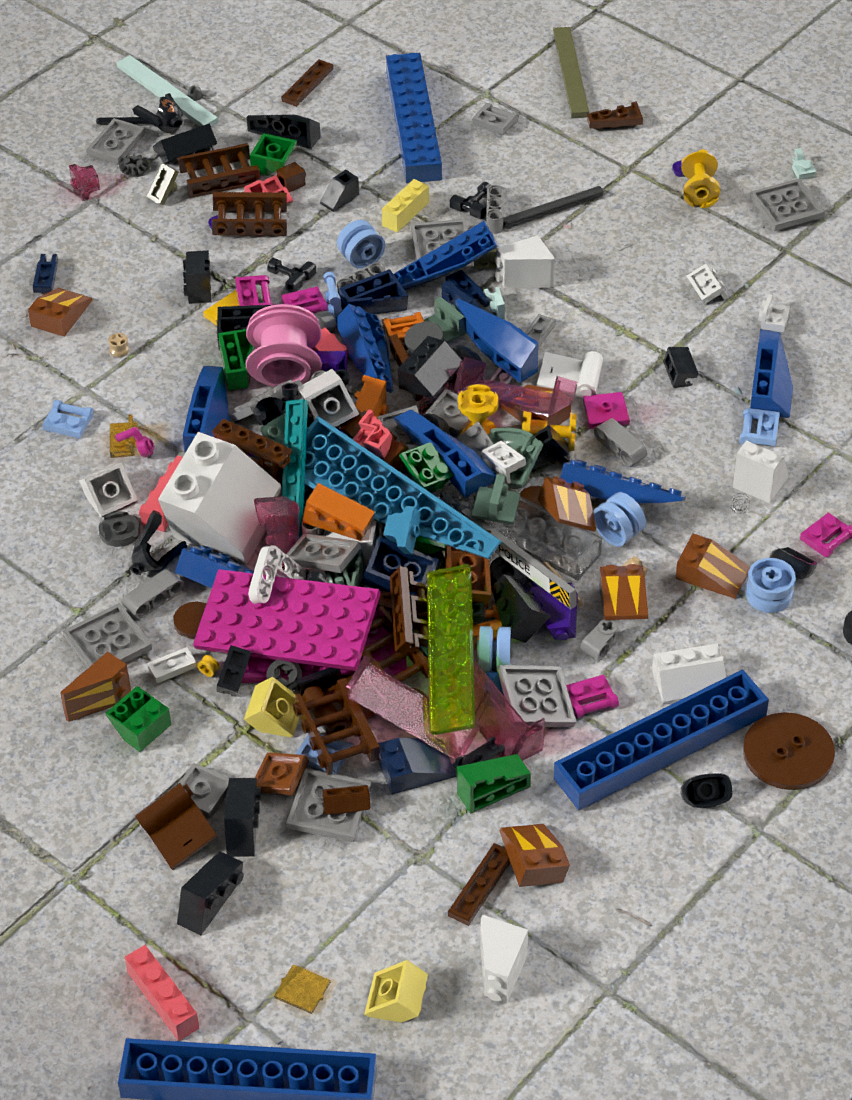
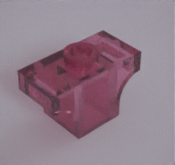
(84, 180)

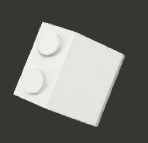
(108, 489)

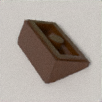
(346, 799)

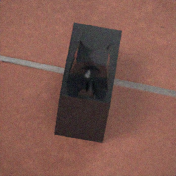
(553, 448)

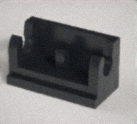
(680, 366)
(233, 670)
(485, 752)

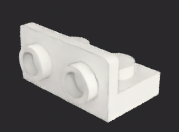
(706, 283)
(773, 316)
(503, 459)

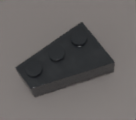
(235, 317)

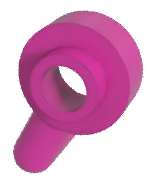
(144, 445)

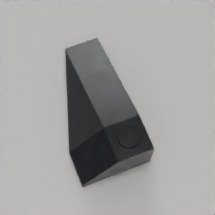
(287, 126)

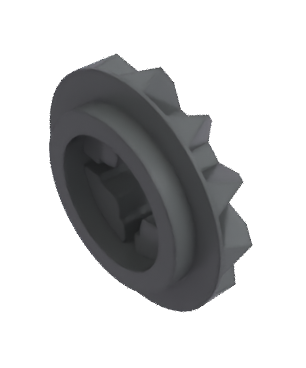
(127, 165)
(286, 667)

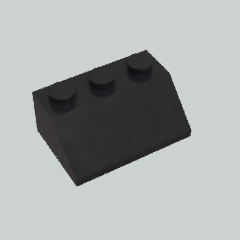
(185, 144)
(428, 368)

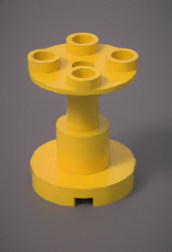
(701, 187)
(478, 405)
(534, 426)

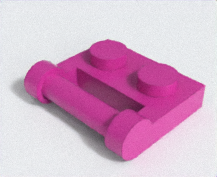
(247, 290)
(309, 299)
(824, 530)
(589, 691)

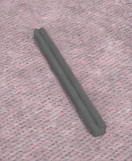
(552, 206)

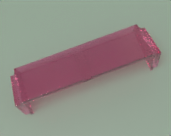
(517, 397)
(404, 708)
(502, 720)

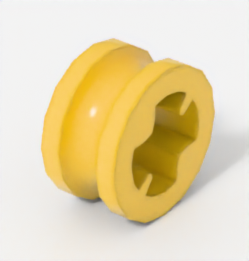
(208, 666)

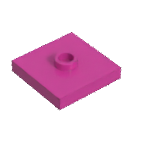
(605, 406)

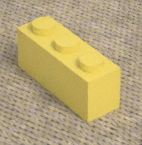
(405, 205)

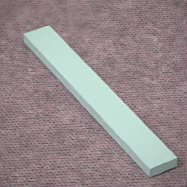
(161, 87)

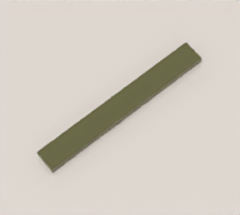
(570, 72)

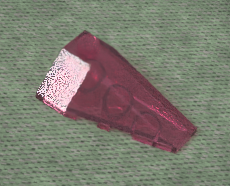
(280, 520)

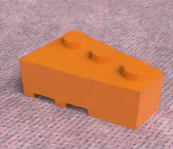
(372, 397)
(337, 513)

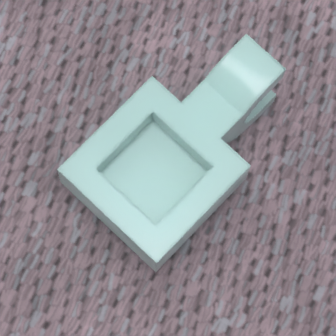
(802, 168)
(496, 302)

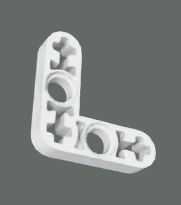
(271, 560)

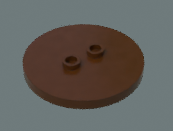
(788, 751)

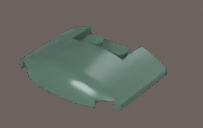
(524, 444)

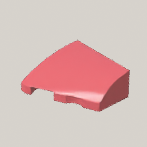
(270, 185)
(373, 435)

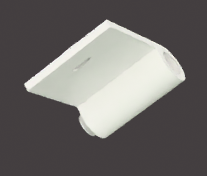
(583, 371)

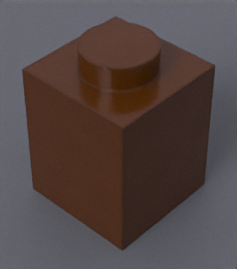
(292, 176)

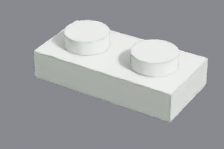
(172, 665)

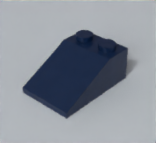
(387, 558)
(412, 764)

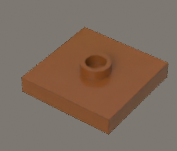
(281, 773)

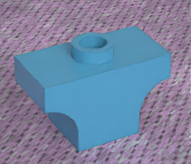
(403, 529)

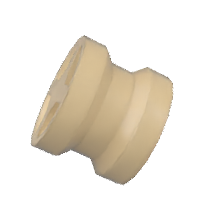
(118, 345)

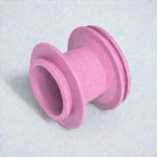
(283, 344)

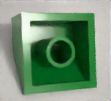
(271, 153)

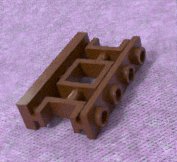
(270, 454)
(404, 611)

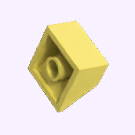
(272, 709)
(397, 993)

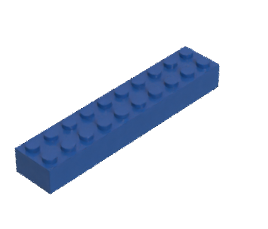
(413, 118)
(660, 739)
(242, 1072)

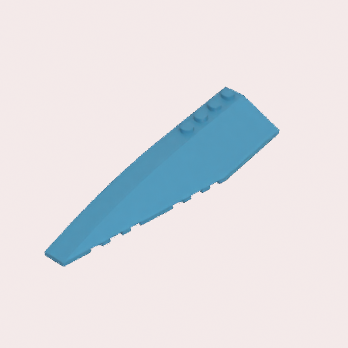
(370, 481)

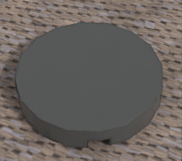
(419, 332)
(119, 529)

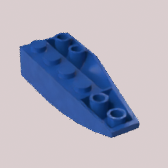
(448, 257)
(501, 341)
(365, 343)
(772, 379)
(207, 404)
(463, 462)
(605, 484)
(202, 564)

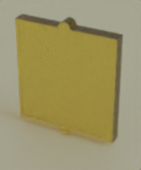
(302, 989)

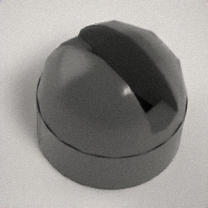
(197, 93)

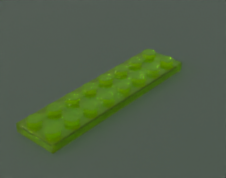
(450, 650)

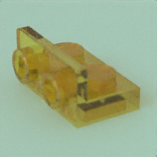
(126, 447)

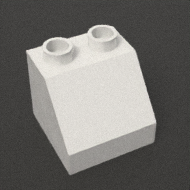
(214, 496)

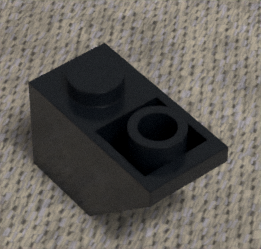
(340, 190)

